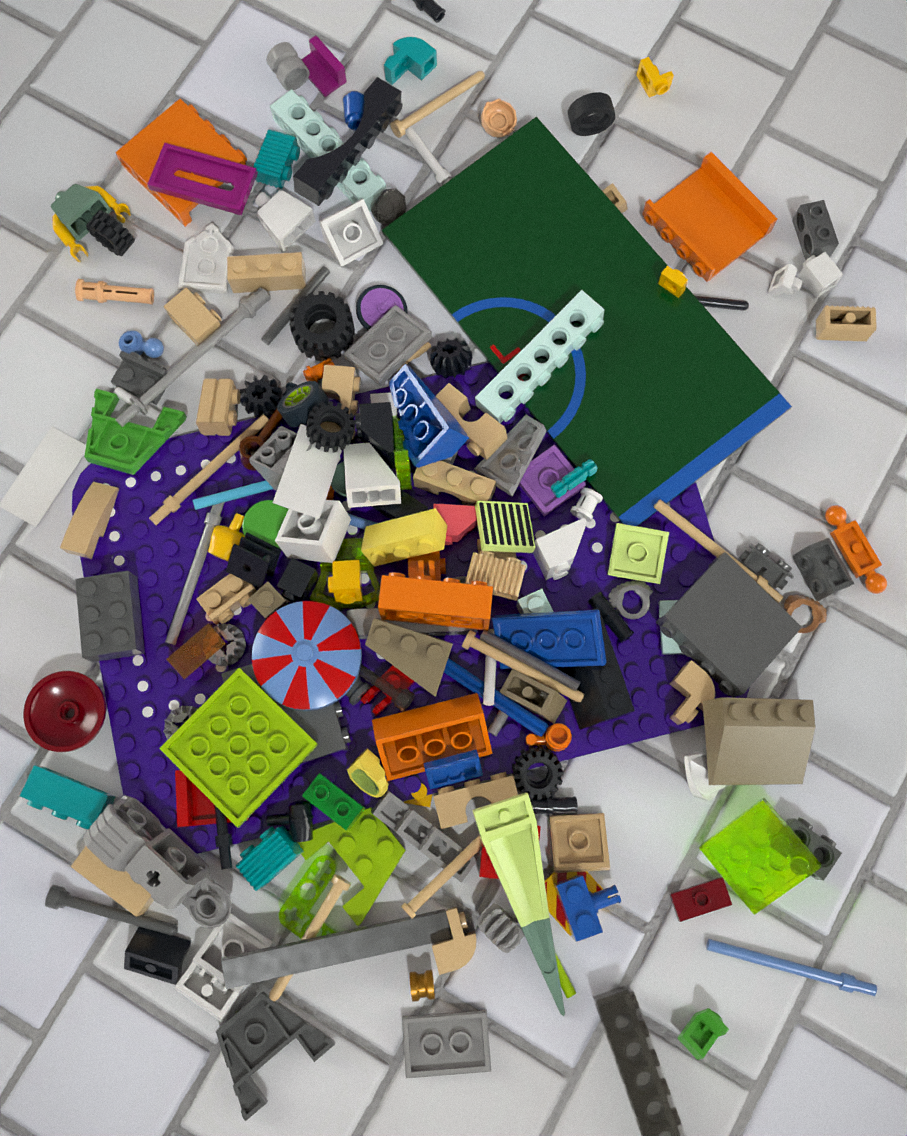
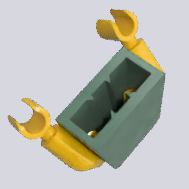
(76, 208)

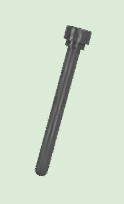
(59, 898)

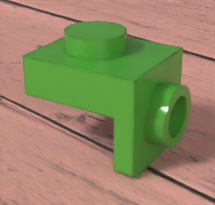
(702, 1032)

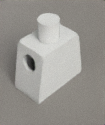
(284, 217)

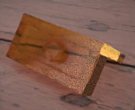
(196, 650)

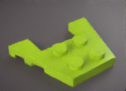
(367, 850)

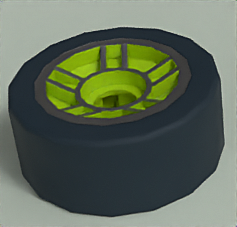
(300, 401)

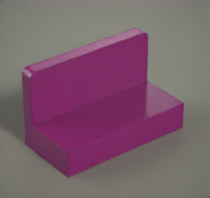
(324, 68)

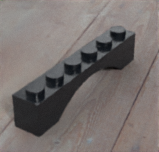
(321, 174)

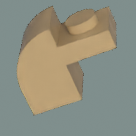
(696, 687)
(457, 951)

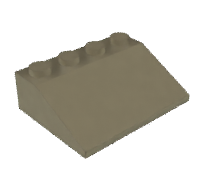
(758, 740)

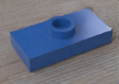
(453, 769)

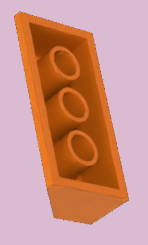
(435, 602)
(430, 734)

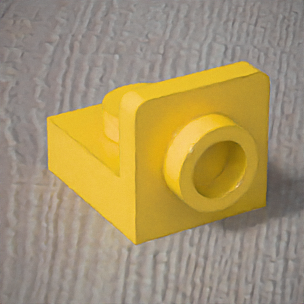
(651, 79)

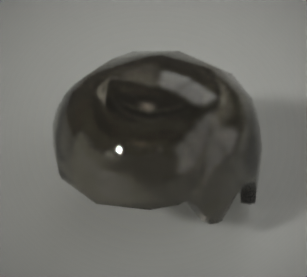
(388, 205)

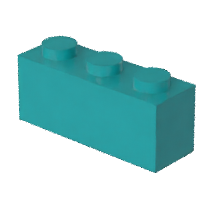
(65, 796)

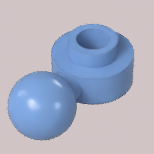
(152, 347)

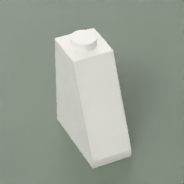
(369, 478)

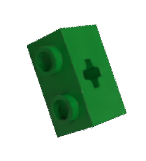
(333, 802)

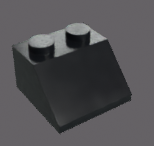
(377, 428)

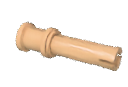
(102, 292)

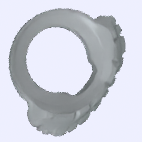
(640, 588)

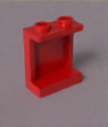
(192, 804)

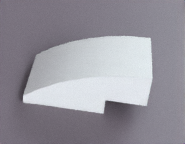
(204, 978)

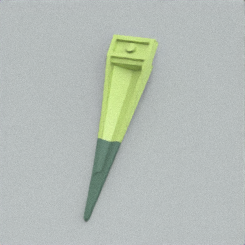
(513, 846)

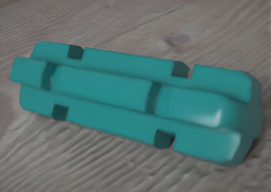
(574, 478)

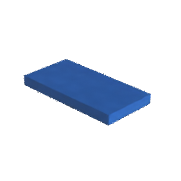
(555, 637)

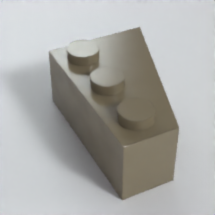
(411, 652)

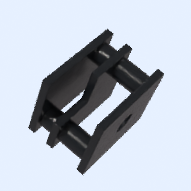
(253, 560)

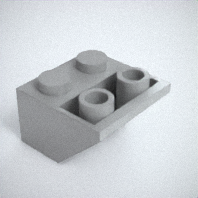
(273, 455)

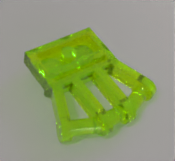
(349, 550)

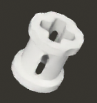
(586, 504)

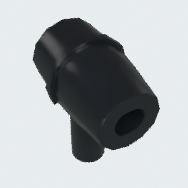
(299, 818)

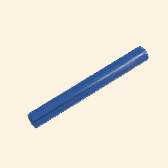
(500, 701)

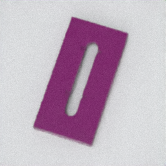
(177, 158)

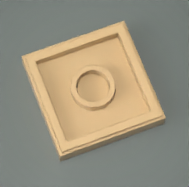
(579, 843)

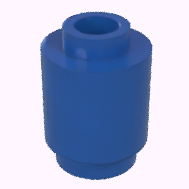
(353, 109)

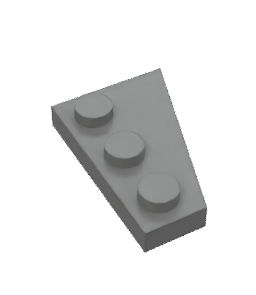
(514, 455)

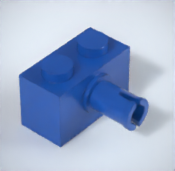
(582, 906)

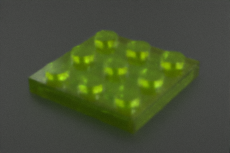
(759, 856)

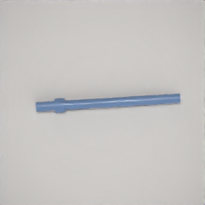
(844, 981)

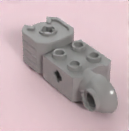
(157, 859)

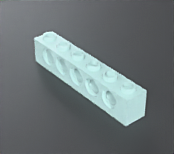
(293, 107)
(581, 309)

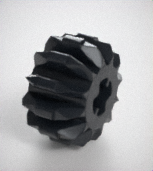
(450, 358)
(251, 398)

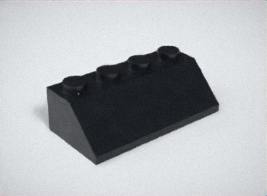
(602, 688)

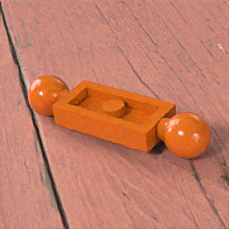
(856, 549)

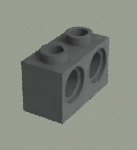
(815, 229)
(814, 841)

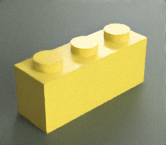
(404, 537)

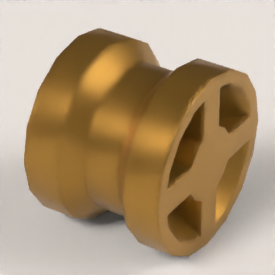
(422, 985)

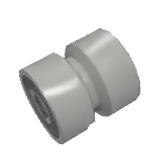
(287, 66)

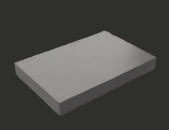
(387, 345)
(446, 1043)

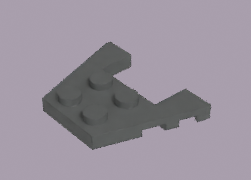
(257, 1036)

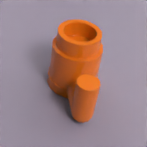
(555, 738)

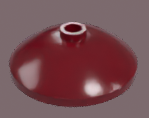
(48, 707)

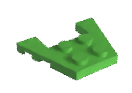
(130, 445)

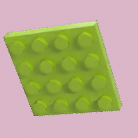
(238, 747)

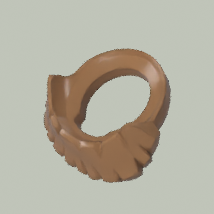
(818, 611)

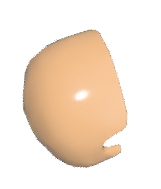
(498, 118)

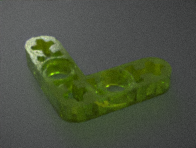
(402, 459)
(304, 905)

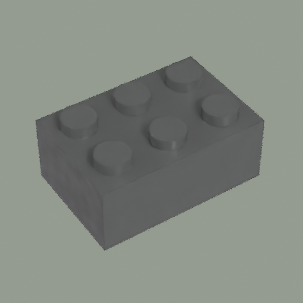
(109, 616)

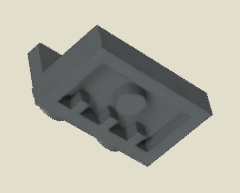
(138, 375)
(822, 569)

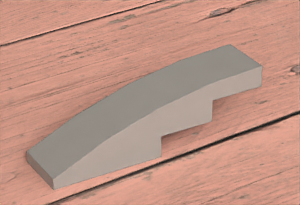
(420, 833)

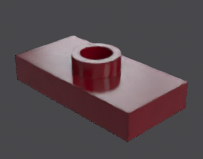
(700, 899)

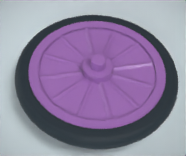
(376, 302)

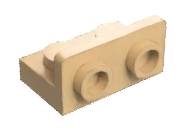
(226, 598)

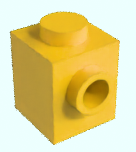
(346, 581)

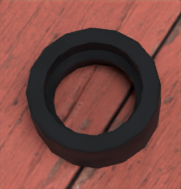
(588, 104)

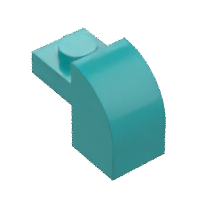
(410, 55)

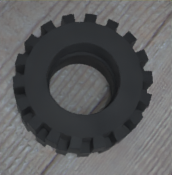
(317, 308)

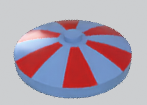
(306, 655)

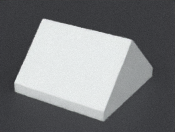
(350, 232)

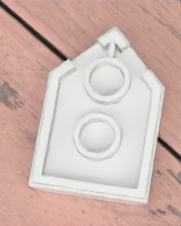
(205, 262)

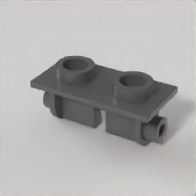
(759, 558)

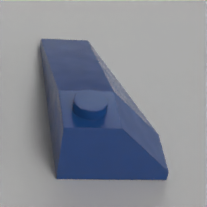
(427, 425)

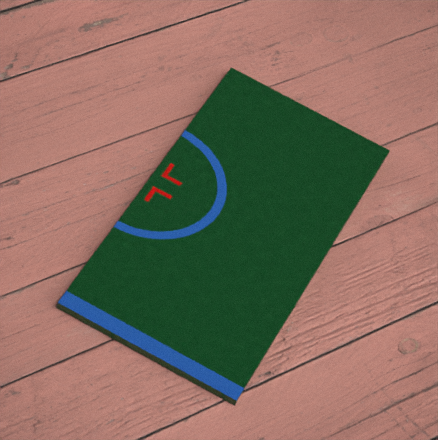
(648, 393)

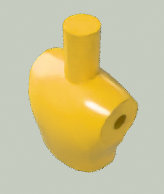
(225, 537)

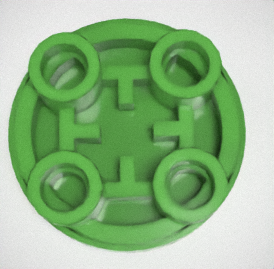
(264, 521)

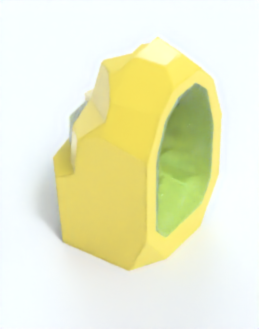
(368, 774)

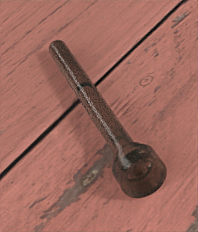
(401, 697)

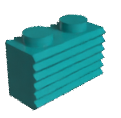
(276, 158)
(269, 857)

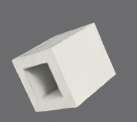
(820, 274)

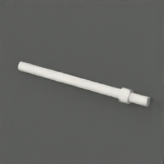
(442, 175)

